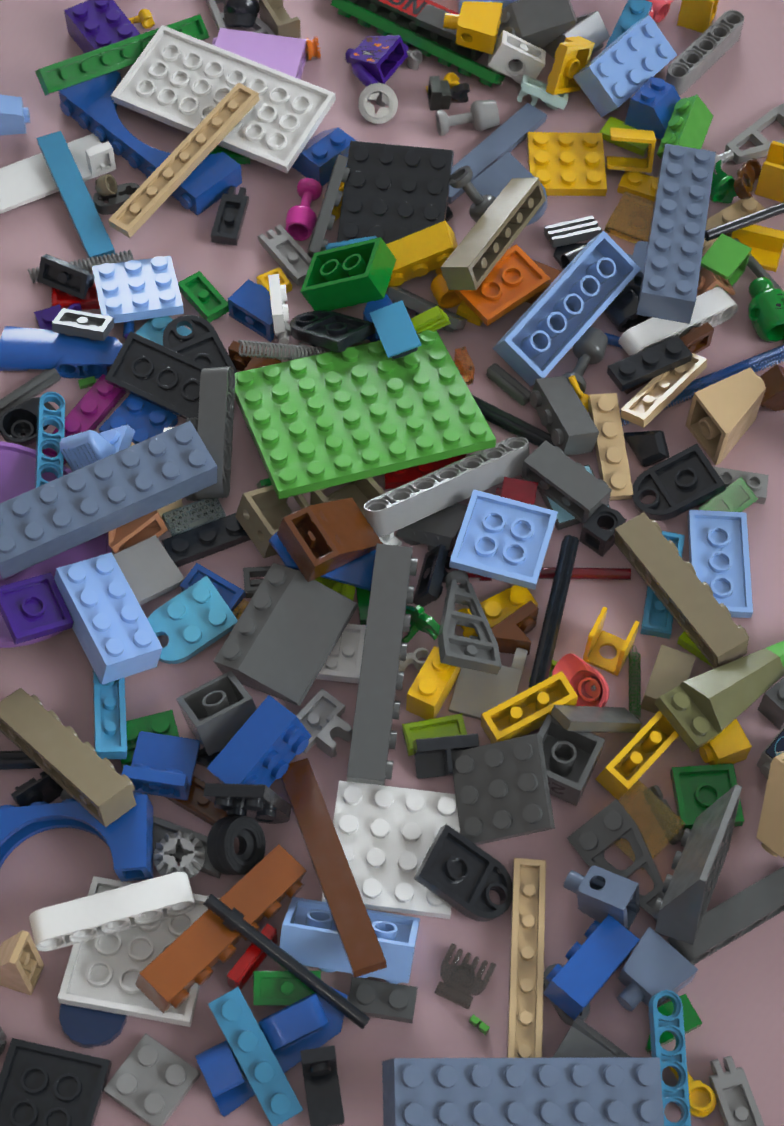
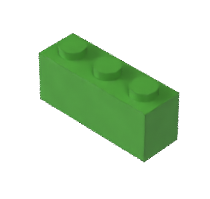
(687, 124)

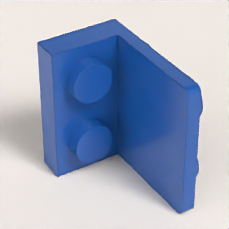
(163, 765)

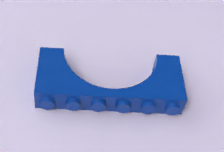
(127, 837)

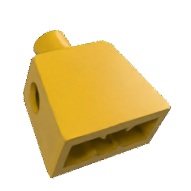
(476, 25)

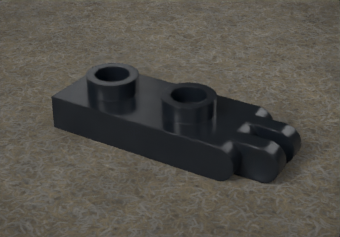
(230, 217)

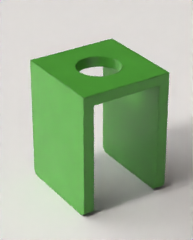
(727, 258)

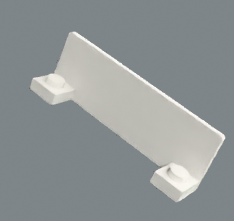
(32, 179)

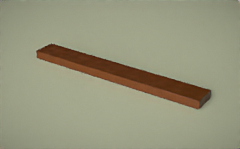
(333, 870)

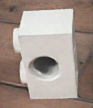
(512, 47)

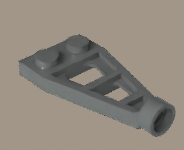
(462, 651)
(605, 830)

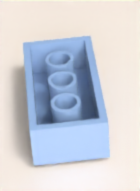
(625, 66)
(108, 618)

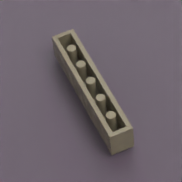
(493, 234)
(681, 591)
(66, 758)

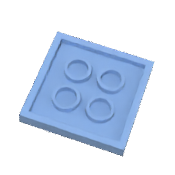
(138, 289)
(503, 539)

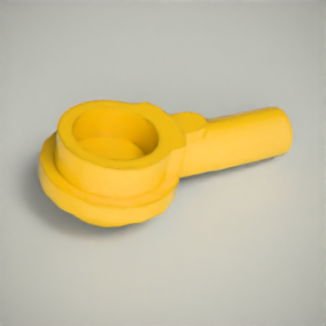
(701, 1097)

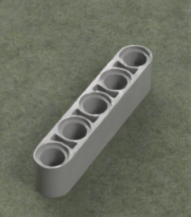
(705, 51)

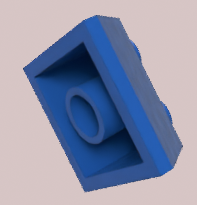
(652, 106)
(321, 153)

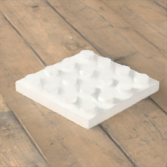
(386, 840)
(105, 969)

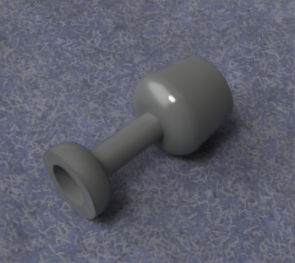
(462, 179)
(589, 350)

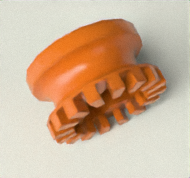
(312, 49)

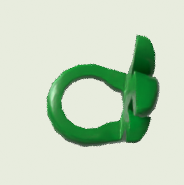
(722, 186)
(421, 622)

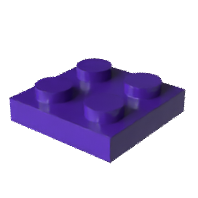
(34, 608)

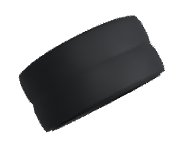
(221, 845)

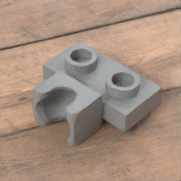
(324, 723)

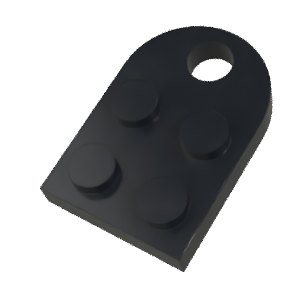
(330, 329)
(201, 345)
(677, 484)
(249, 800)
(464, 875)

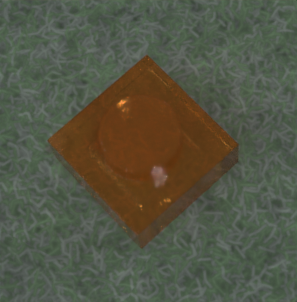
(464, 364)

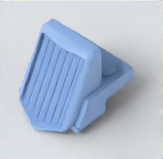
(91, 446)

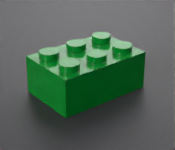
(348, 275)

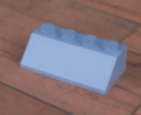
(313, 940)

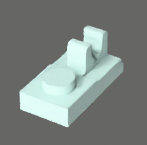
(538, 91)

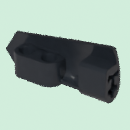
(624, 307)

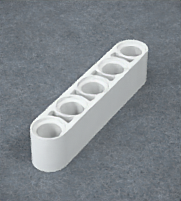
(711, 307)
(111, 911)

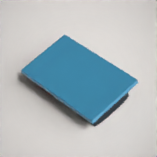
(395, 330)

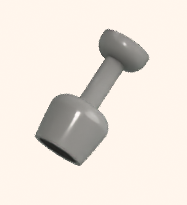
(482, 114)

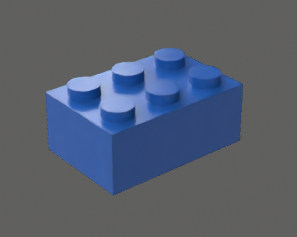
(261, 747)

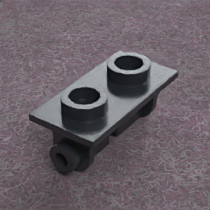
(37, 791)

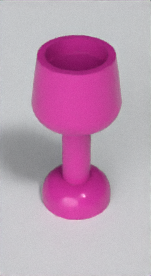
(301, 218)

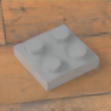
(152, 1082)

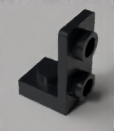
(322, 1086)

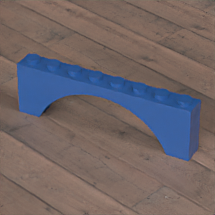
(96, 111)

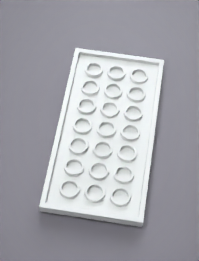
(186, 78)

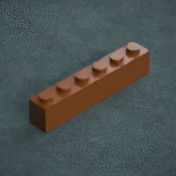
(208, 940)

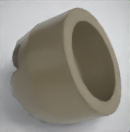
(106, 185)

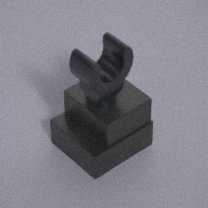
(440, 93)

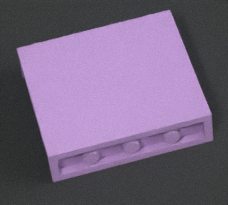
(274, 51)

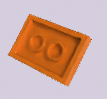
(506, 286)

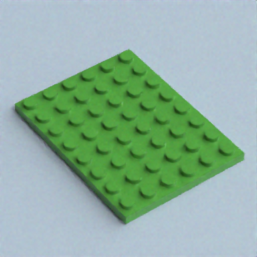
(358, 414)

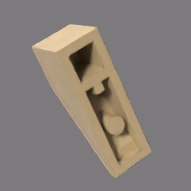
(20, 963)

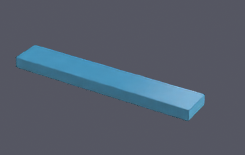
(75, 195)

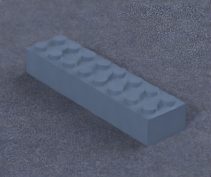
(676, 234)
(102, 497)
(522, 1092)

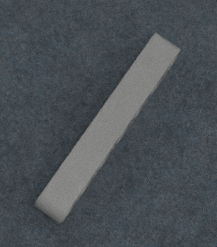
(446, 486)

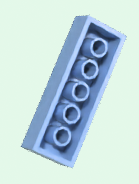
(566, 308)

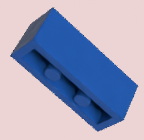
(589, 965)

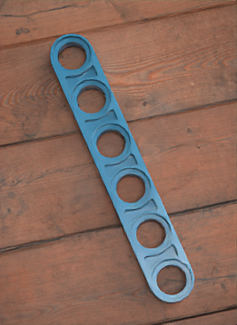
(48, 440)
(676, 1058)

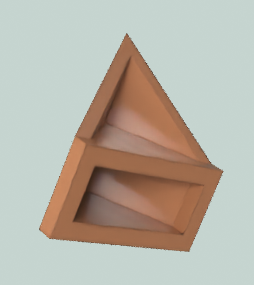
(136, 531)

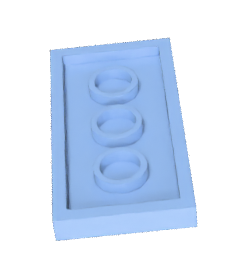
(722, 557)

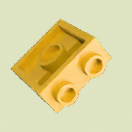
(569, 60)

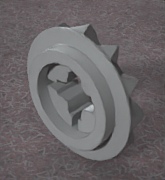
(371, 93)
(190, 863)

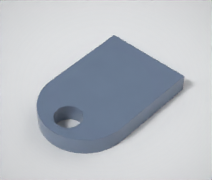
(499, 174)

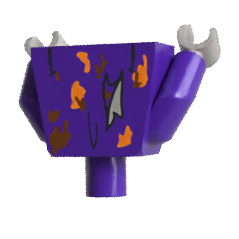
(379, 58)

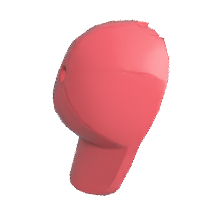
(582, 679)

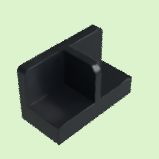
(434, 754)

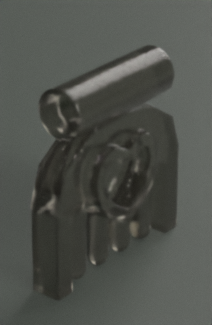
(460, 979)

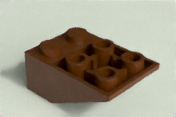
(327, 536)

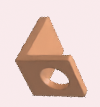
(709, 280)

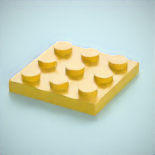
(568, 162)

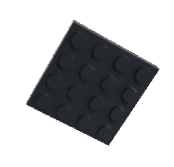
(393, 190)

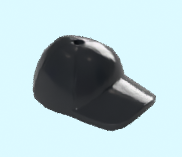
(241, 13)
(22, 421)

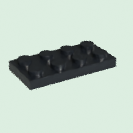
(157, 375)

